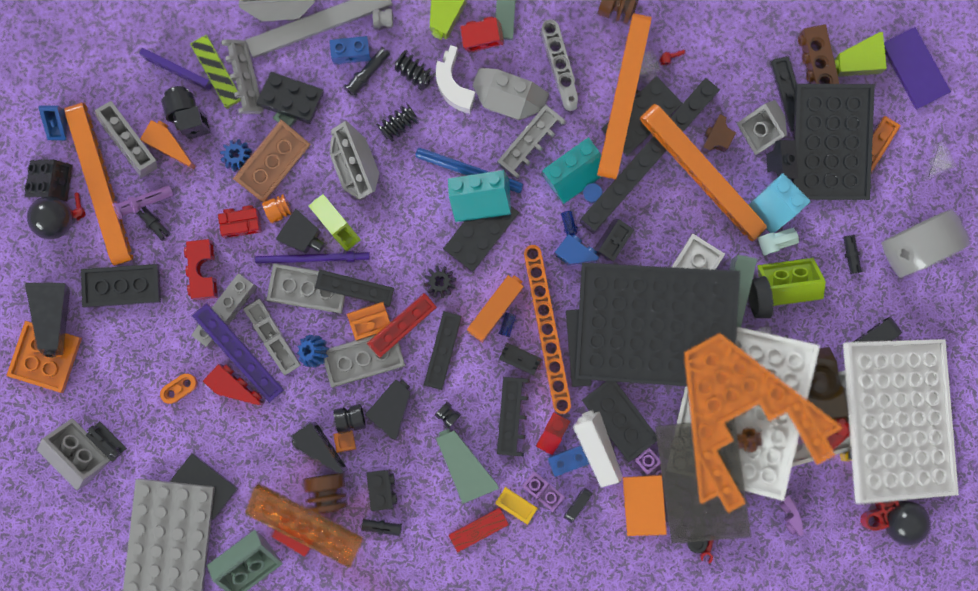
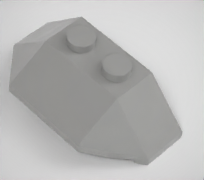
(276, 9)
(508, 94)
(353, 161)

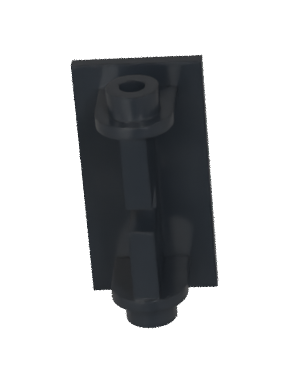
(105, 441)

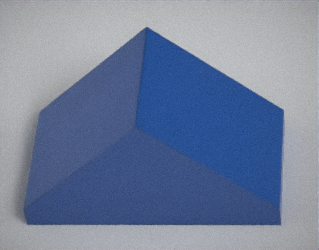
(54, 122)

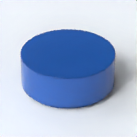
(592, 192)

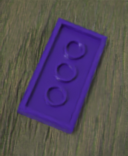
(915, 68)

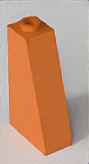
(495, 308)

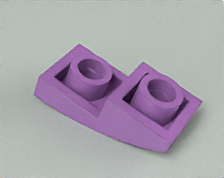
(649, 462)
(543, 491)
(794, 522)

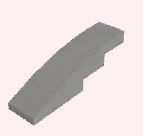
(271, 336)

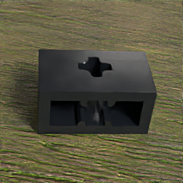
(192, 123)

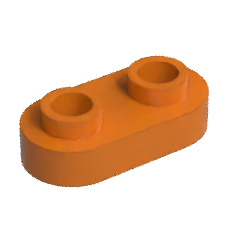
(179, 388)

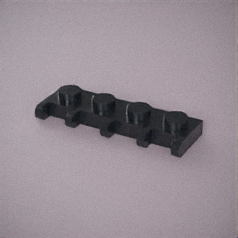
(510, 416)

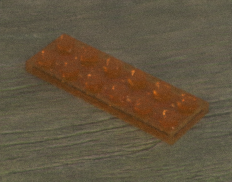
(304, 525)

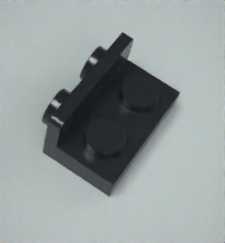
(380, 490)

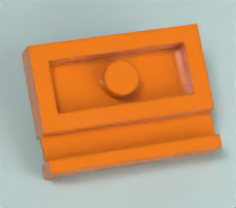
(368, 320)

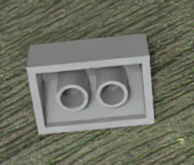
(73, 454)

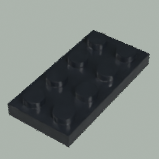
(654, 93)
(477, 238)
(120, 285)
(621, 419)

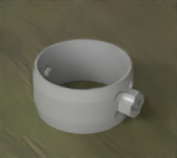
(926, 243)

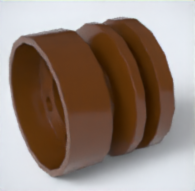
(624, 7)
(325, 493)

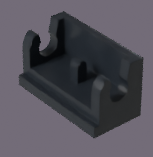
(613, 240)
(520, 359)

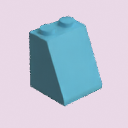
(779, 203)

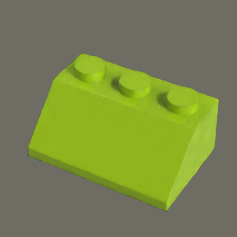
(794, 281)

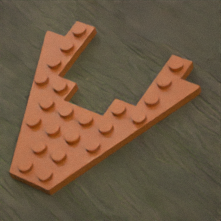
(726, 384)

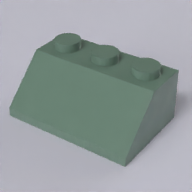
(244, 563)

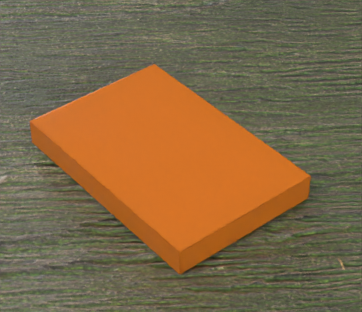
(644, 505)

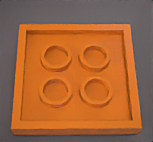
(39, 370)

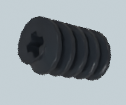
(413, 71)
(398, 123)

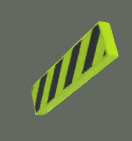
(215, 71)

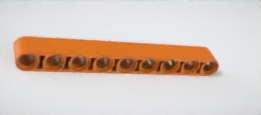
(624, 96)
(703, 172)
(97, 183)
(547, 319)

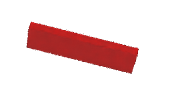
(401, 325)

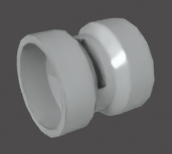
(382, 18)

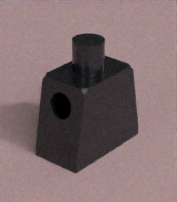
(300, 234)

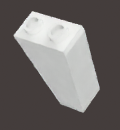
(598, 448)

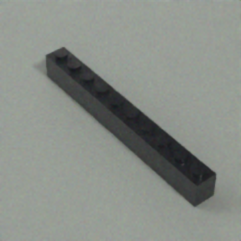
(646, 159)

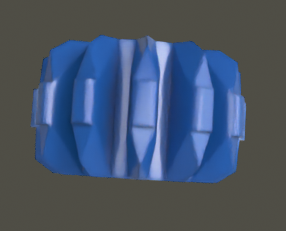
(239, 148)
(312, 351)

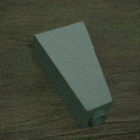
(746, 266)
(466, 470)

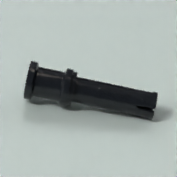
(361, 78)

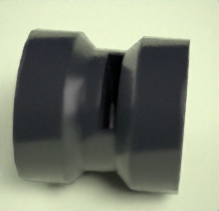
(447, 414)

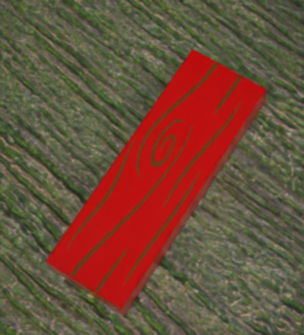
(478, 529)

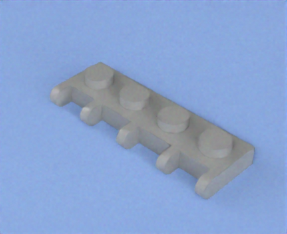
(244, 76)
(529, 140)

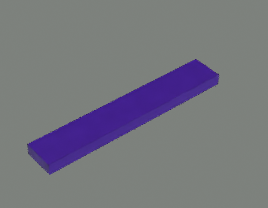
(237, 352)

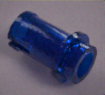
(569, 223)
(507, 324)

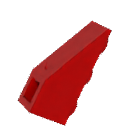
(224, 383)

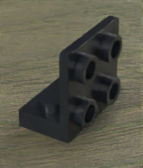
(48, 179)

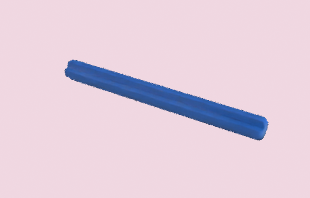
(459, 167)

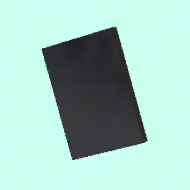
(199, 473)

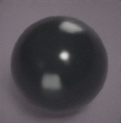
(49, 217)
(908, 523)

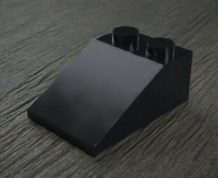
(316, 445)

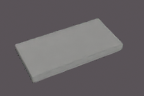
(297, 288)
(358, 361)

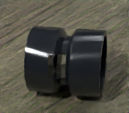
(349, 418)

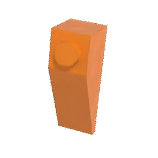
(162, 139)

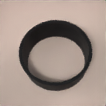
(761, 298)

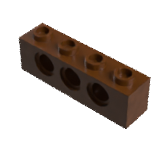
(818, 36)

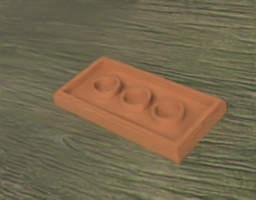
(271, 161)

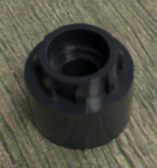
(176, 100)

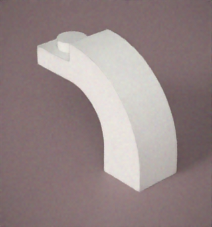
(456, 96)

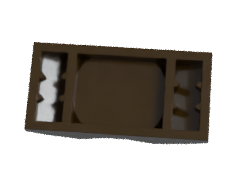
(825, 388)

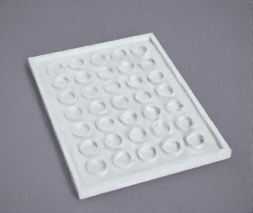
(793, 363)
(900, 420)

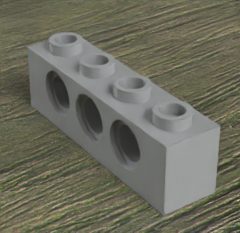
(126, 139)
(228, 305)

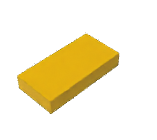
(516, 505)

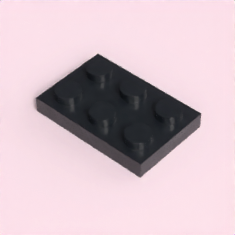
(290, 97)

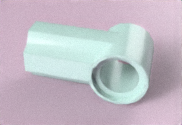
(774, 242)

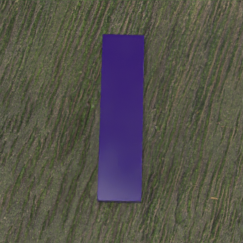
(175, 69)

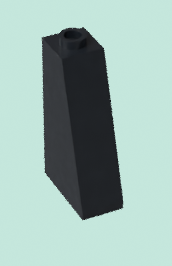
(49, 315)

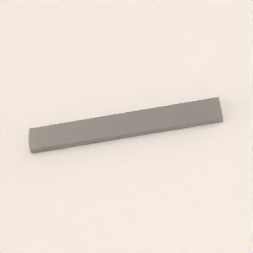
(313, 25)

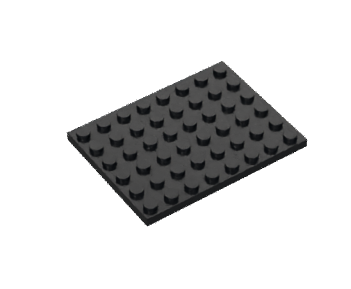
(645, 318)

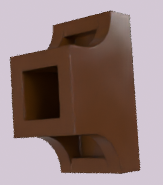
(718, 136)

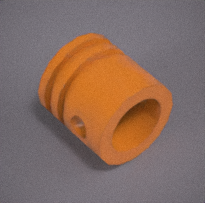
(277, 208)

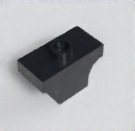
(783, 159)

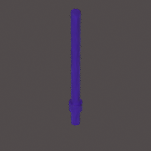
(349, 256)

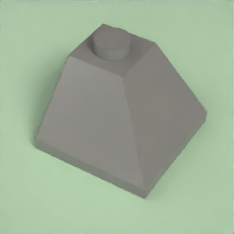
(764, 126)

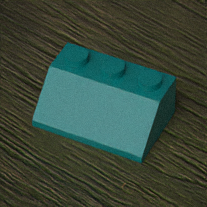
(573, 170)
(479, 195)

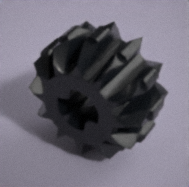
(433, 282)

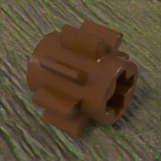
(749, 440)

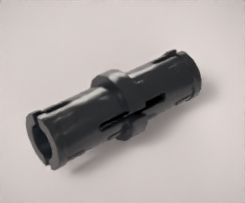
(153, 223)
(852, 254)
(381, 527)

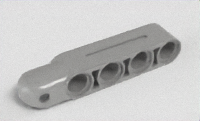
(567, 93)

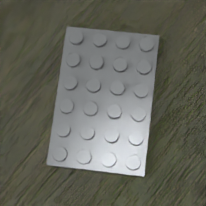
(168, 536)

